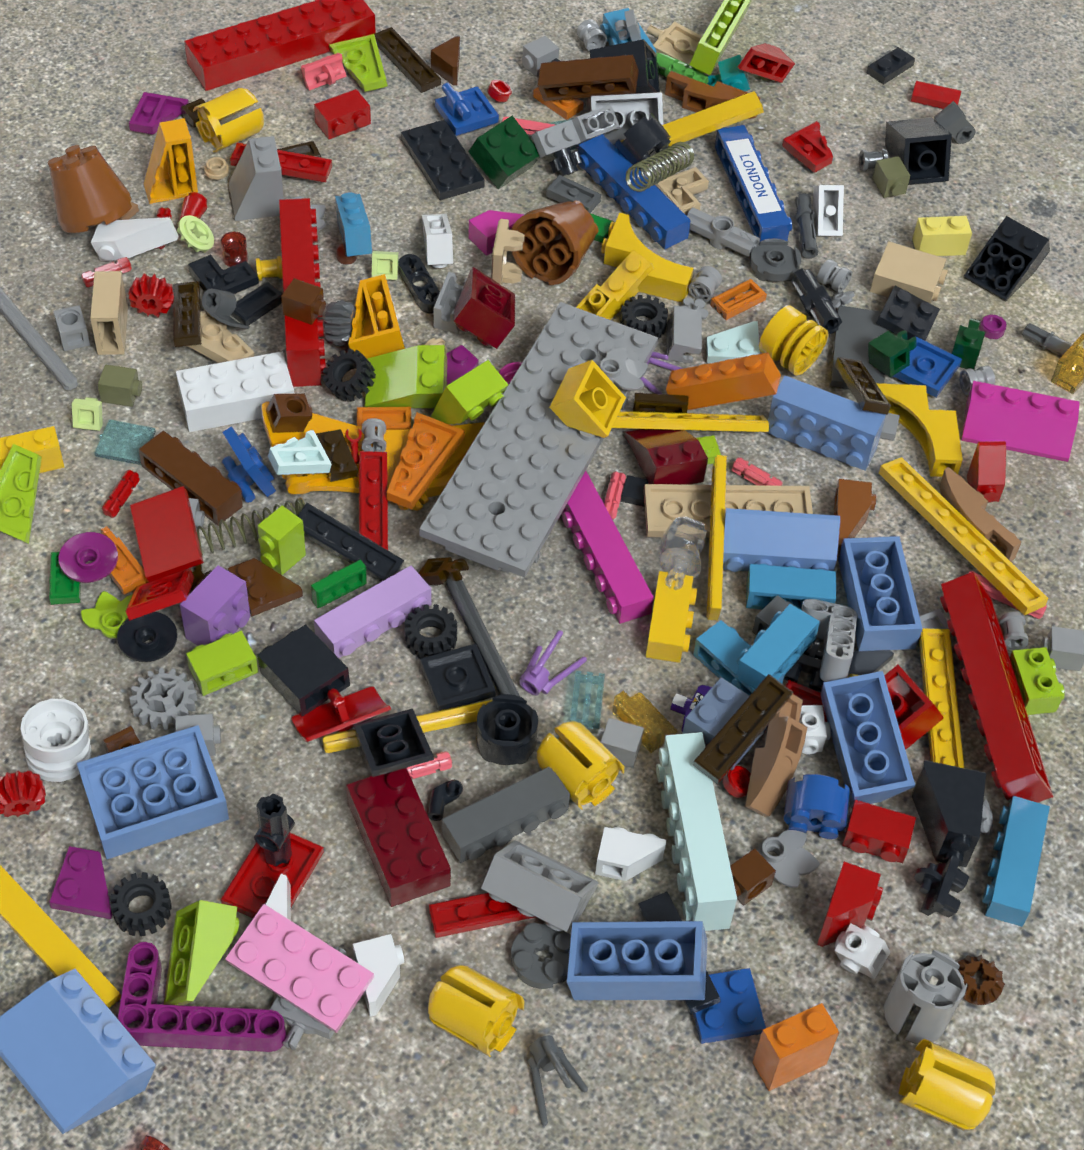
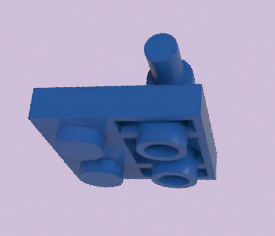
(465, 109)
(251, 467)

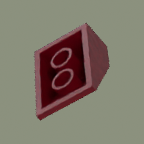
(485, 309)
(668, 456)

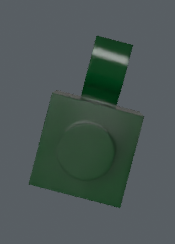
(968, 344)
(891, 352)

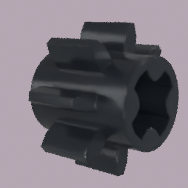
(565, 162)

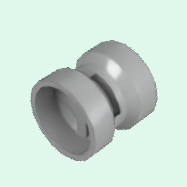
(591, 34)
(834, 275)
(705, 283)
(982, 374)

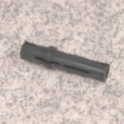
(805, 218)

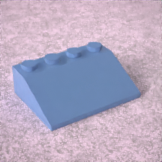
(153, 791)
(72, 1052)

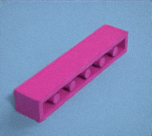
(606, 553)

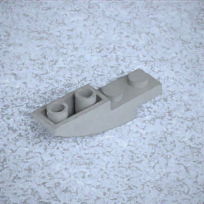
(575, 131)

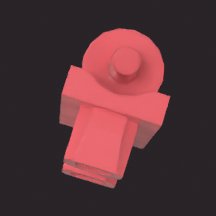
(323, 71)

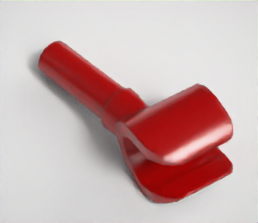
(354, 444)

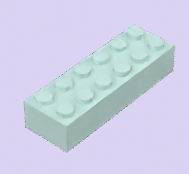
(697, 833)

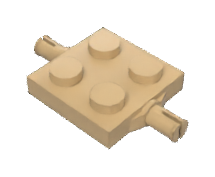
(675, 41)

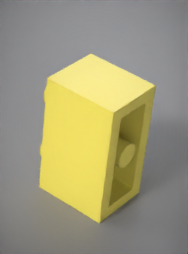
(942, 235)

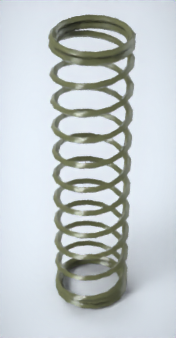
(643, 165)
(299, 504)

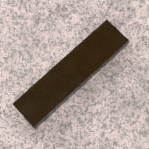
(407, 60)
(187, 314)
(862, 385)
(742, 729)

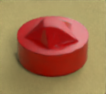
(499, 90)
(737, 781)

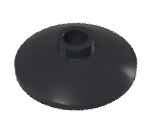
(152, 627)

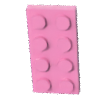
(300, 968)

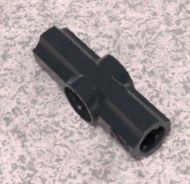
(816, 300)
(274, 829)

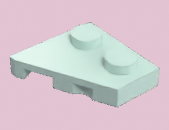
(733, 343)

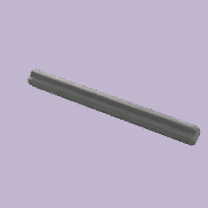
(481, 637)

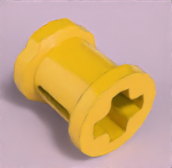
(269, 268)

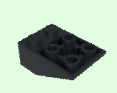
(1008, 259)

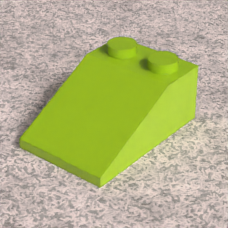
(408, 377)
(470, 395)
(198, 943)

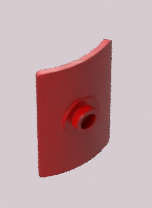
(339, 713)

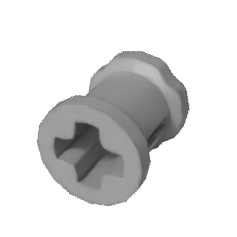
(374, 436)
(1013, 629)

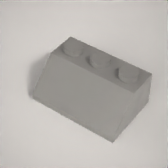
(628, 110)
(538, 885)

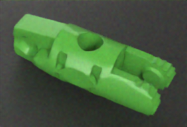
(667, 64)

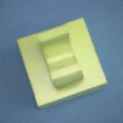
(385, 263)
(87, 414)

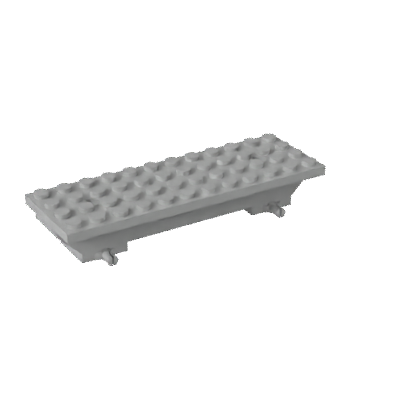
(524, 456)

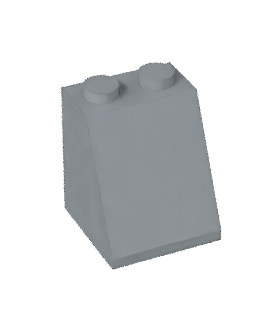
(257, 181)

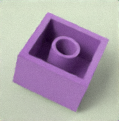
(215, 607)

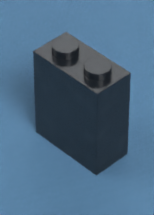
(303, 669)

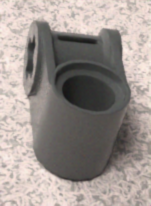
(956, 123)

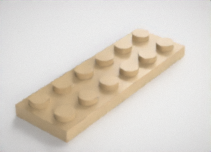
(670, 501)

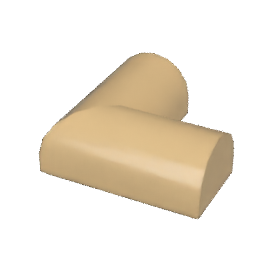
(682, 188)

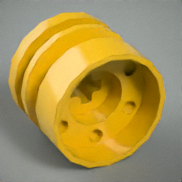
(793, 340)

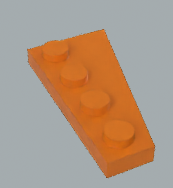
(424, 456)

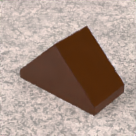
(446, 60)

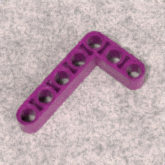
(189, 1017)

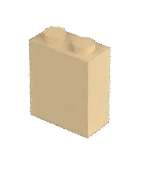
(910, 271)
(109, 312)

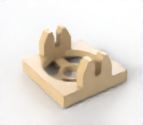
(506, 241)

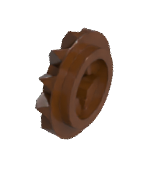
(990, 989)

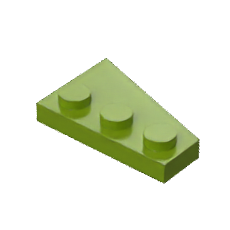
(362, 61)
(18, 492)

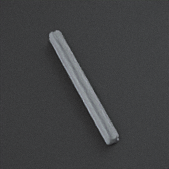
(37, 343)

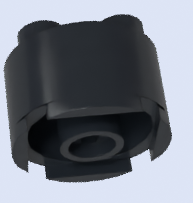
(643, 140)
(507, 730)

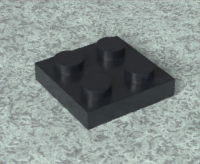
(907, 313)
(457, 677)

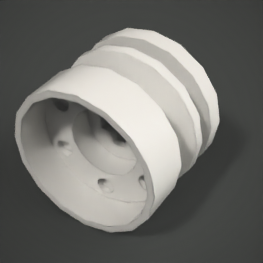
(55, 739)

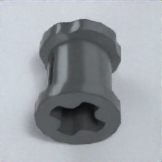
(867, 160)

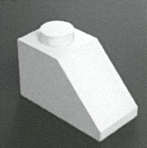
(828, 209)
(383, 960)

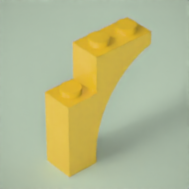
(664, 281)
(933, 429)

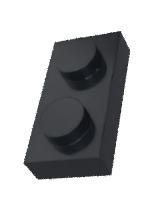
(890, 65)

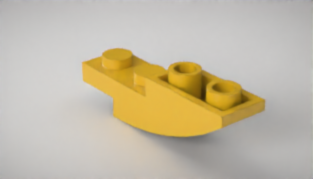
(619, 287)

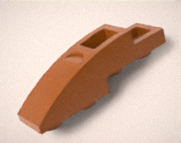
(698, 95)

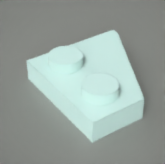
(300, 456)

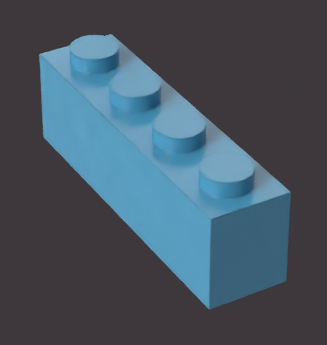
(1017, 861)

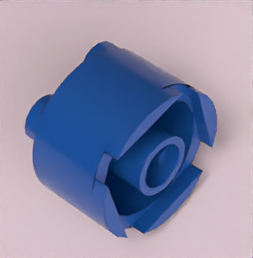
(817, 805)

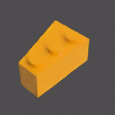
(171, 164)
(375, 320)

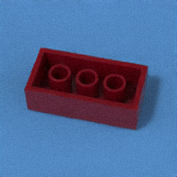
(398, 836)

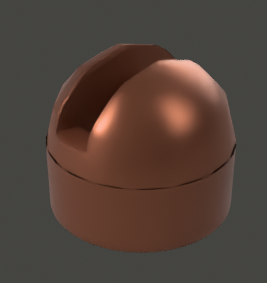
(342, 257)

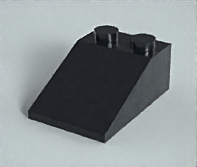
(392, 743)

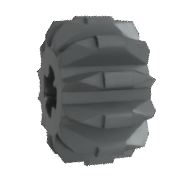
(339, 322)

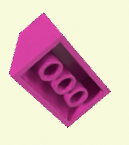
(1022, 419)

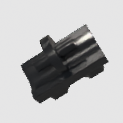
(810, 663)
(936, 884)

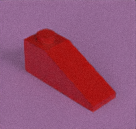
(767, 62)

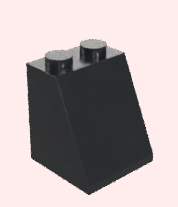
(644, 57)
(922, 147)
(950, 809)

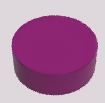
(993, 326)

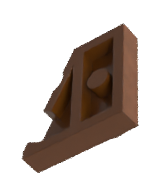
(265, 586)

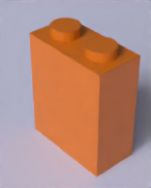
(795, 1046)

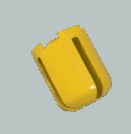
(223, 107)
(580, 763)
(474, 1009)
(948, 1086)

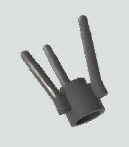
(550, 1057)

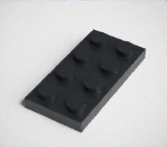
(442, 159)

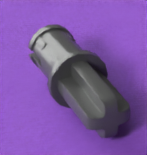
(1046, 339)

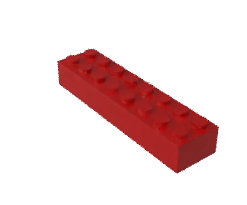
(276, 40)
(298, 259)
(994, 690)

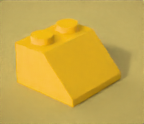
(588, 400)

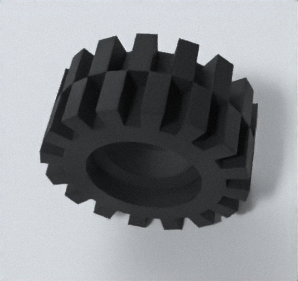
(646, 308)
(355, 385)
(430, 618)
(135, 888)

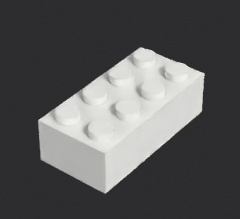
(231, 390)

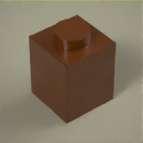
(303, 301)

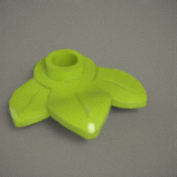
(107, 613)

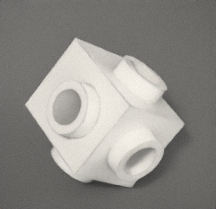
(817, 731)
(861, 950)

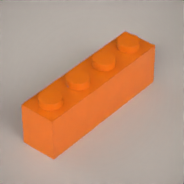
(726, 381)

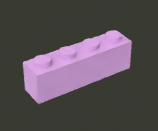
(373, 612)

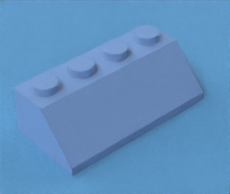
(779, 539)
(866, 737)

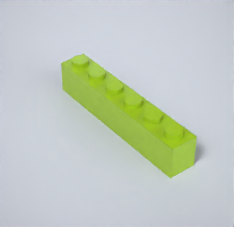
(718, 35)

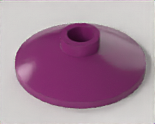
(85, 548)

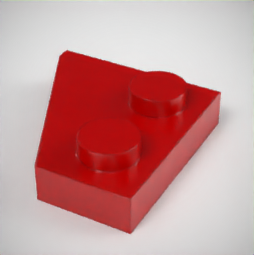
(809, 147)

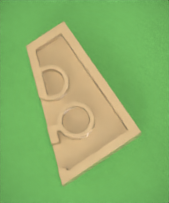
(219, 342)

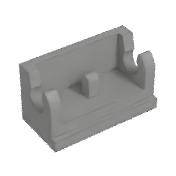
(446, 304)
(683, 334)

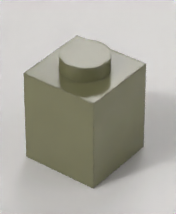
(891, 177)
(119, 385)

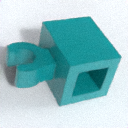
(731, 74)

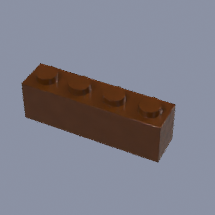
(588, 77)
(179, 467)

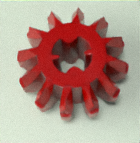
(151, 295)
(21, 793)

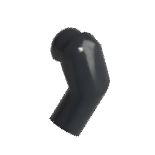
(442, 796)

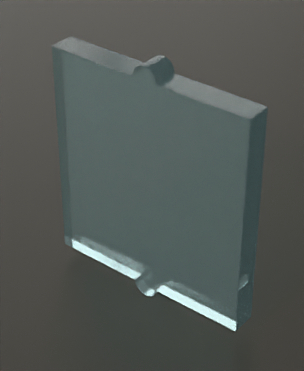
(122, 441)

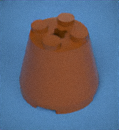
(86, 190)
(554, 241)

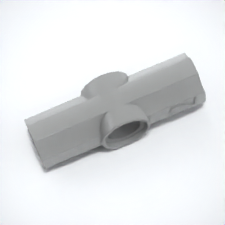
(722, 232)

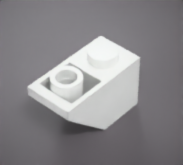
(627, 853)

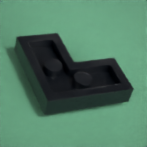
(232, 279)

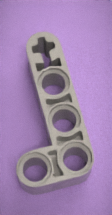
(838, 631)

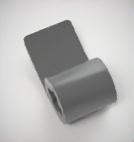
(221, 305)

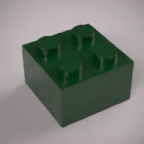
(504, 152)

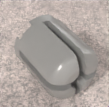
(914, 989)

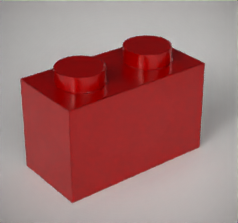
(342, 114)
(879, 831)

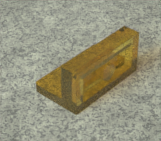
(1070, 367)
(642, 713)

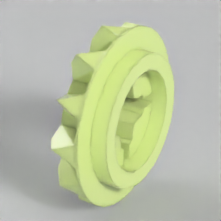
(193, 224)

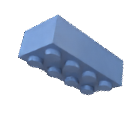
(825, 423)
(880, 593)
(638, 960)

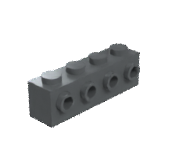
(505, 815)

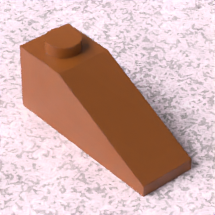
(852, 504)

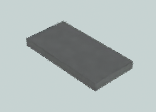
(852, 341)

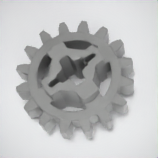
(162, 698)

